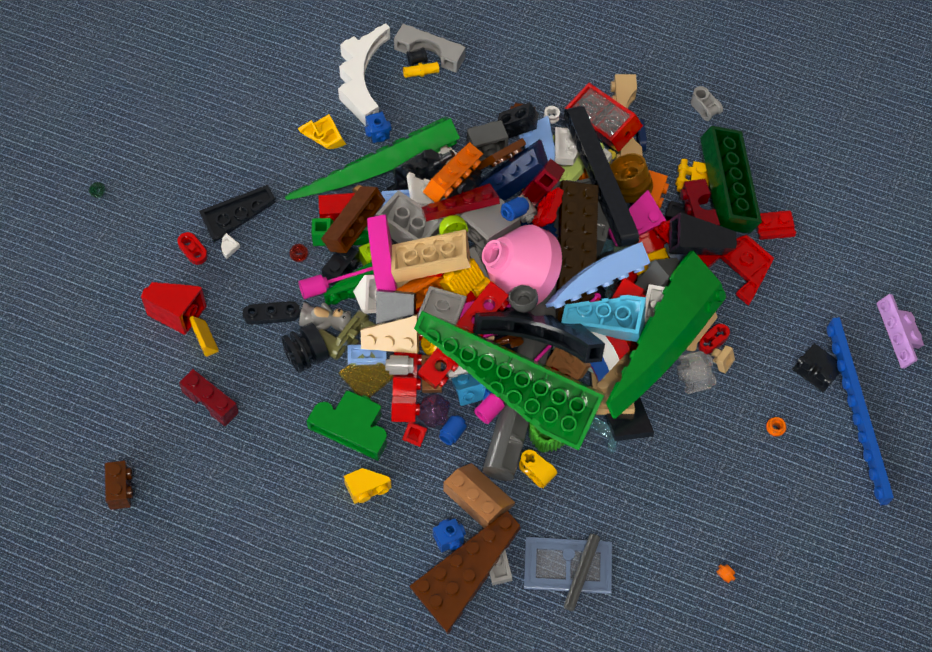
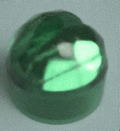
(93, 189)

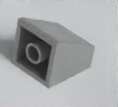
(488, 224)

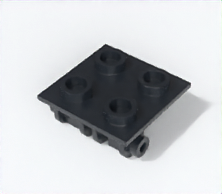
(817, 367)

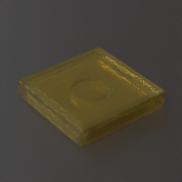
(366, 379)

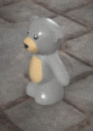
(324, 317)

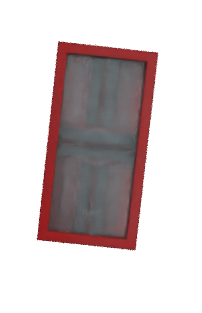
(610, 119)

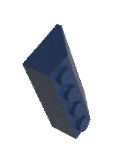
(517, 171)

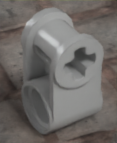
(705, 103)

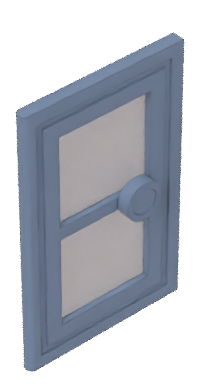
(553, 564)

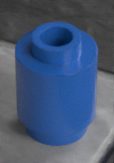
(514, 208)
(452, 430)

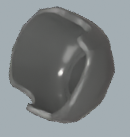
(523, 298)

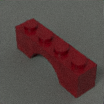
(543, 182)

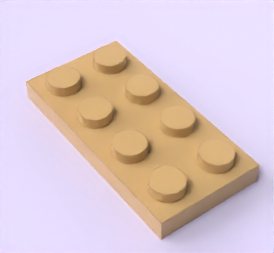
(607, 384)

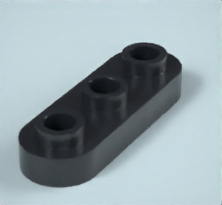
(279, 315)

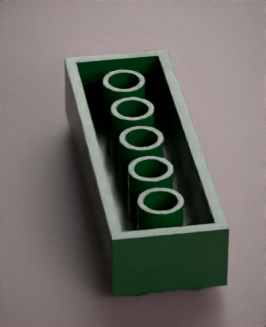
(730, 179)

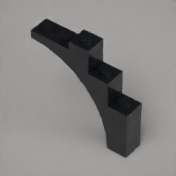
(545, 329)

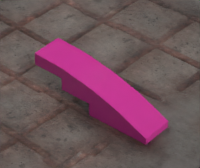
(381, 252)

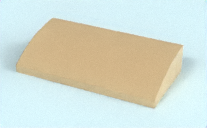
(430, 256)

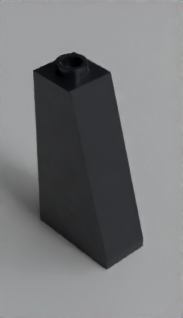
(700, 236)

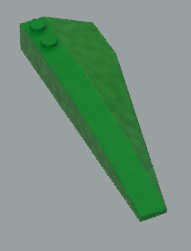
(387, 158)

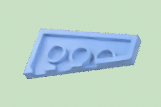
(543, 133)

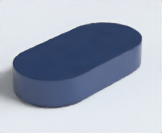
(641, 136)

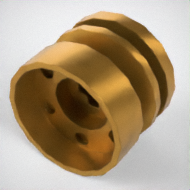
(632, 176)

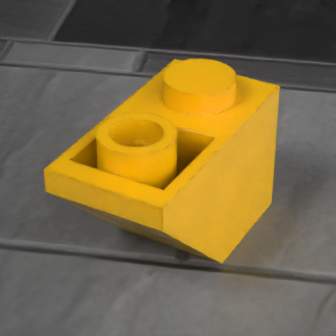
(365, 483)

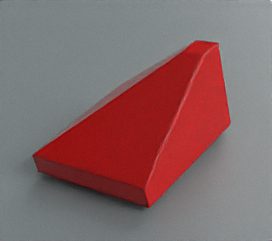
(414, 433)

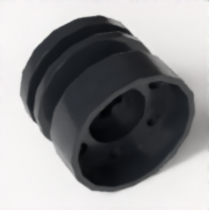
(306, 347)

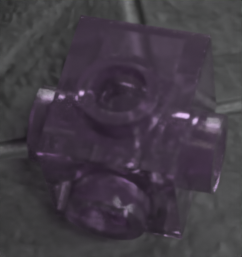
(434, 410)

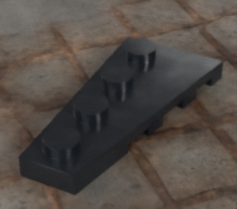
(236, 211)

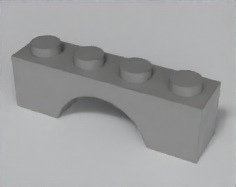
(413, 39)

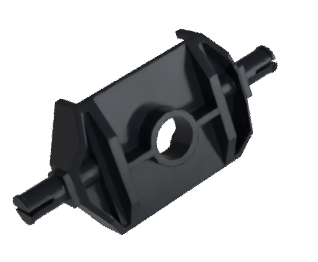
(428, 160)

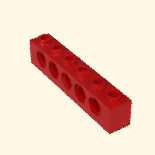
(491, 294)

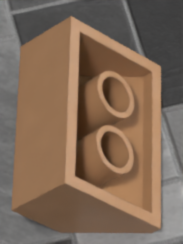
(477, 494)

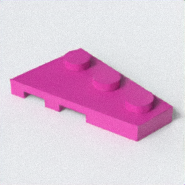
(644, 214)

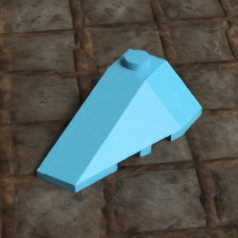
(615, 317)

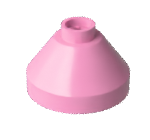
(524, 258)

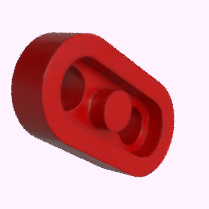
(192, 250)

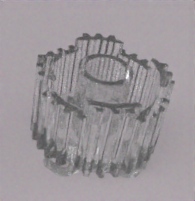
(696, 372)

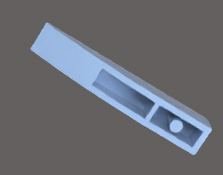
(602, 273)

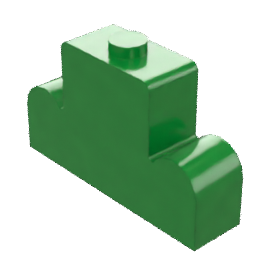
(351, 424)

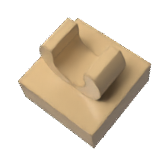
(723, 358)

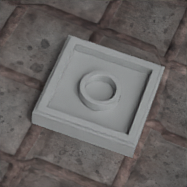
(443, 304)

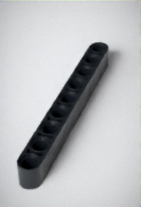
(600, 174)

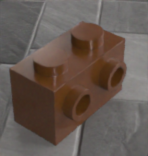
(117, 485)

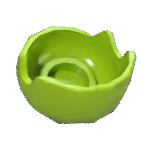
(451, 224)

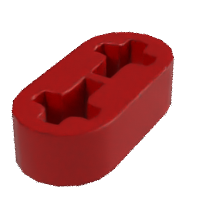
(711, 336)

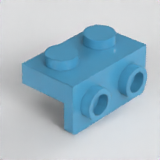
(468, 389)

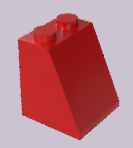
(173, 304)

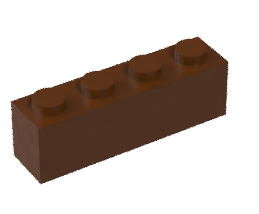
(353, 219)

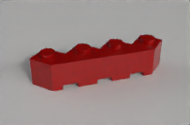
(405, 392)

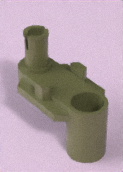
(348, 335)

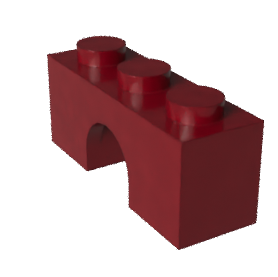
(695, 194)
(201, 390)

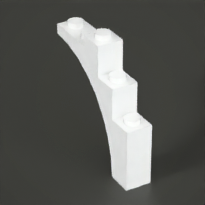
(352, 71)

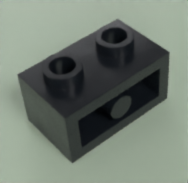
(341, 264)

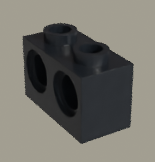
(519, 119)

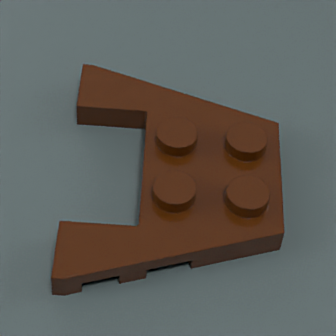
(502, 155)

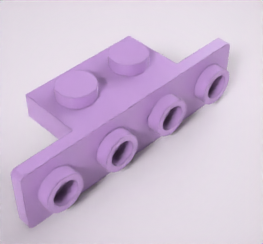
(901, 330)

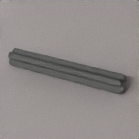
(581, 573)

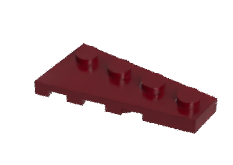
(464, 202)

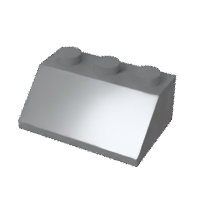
(407, 220)

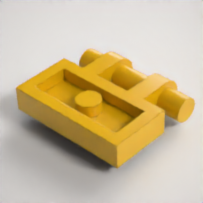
(697, 171)

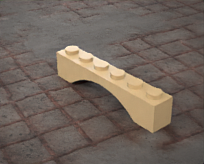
(625, 91)

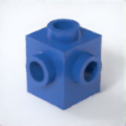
(377, 127)
(449, 535)

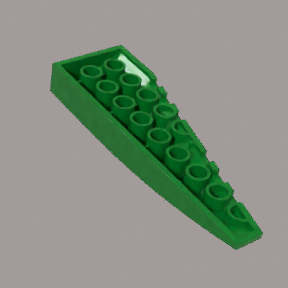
(676, 322)
(537, 392)

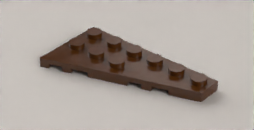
(459, 576)

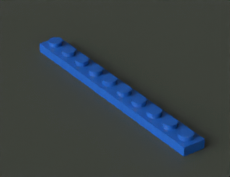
(860, 413)

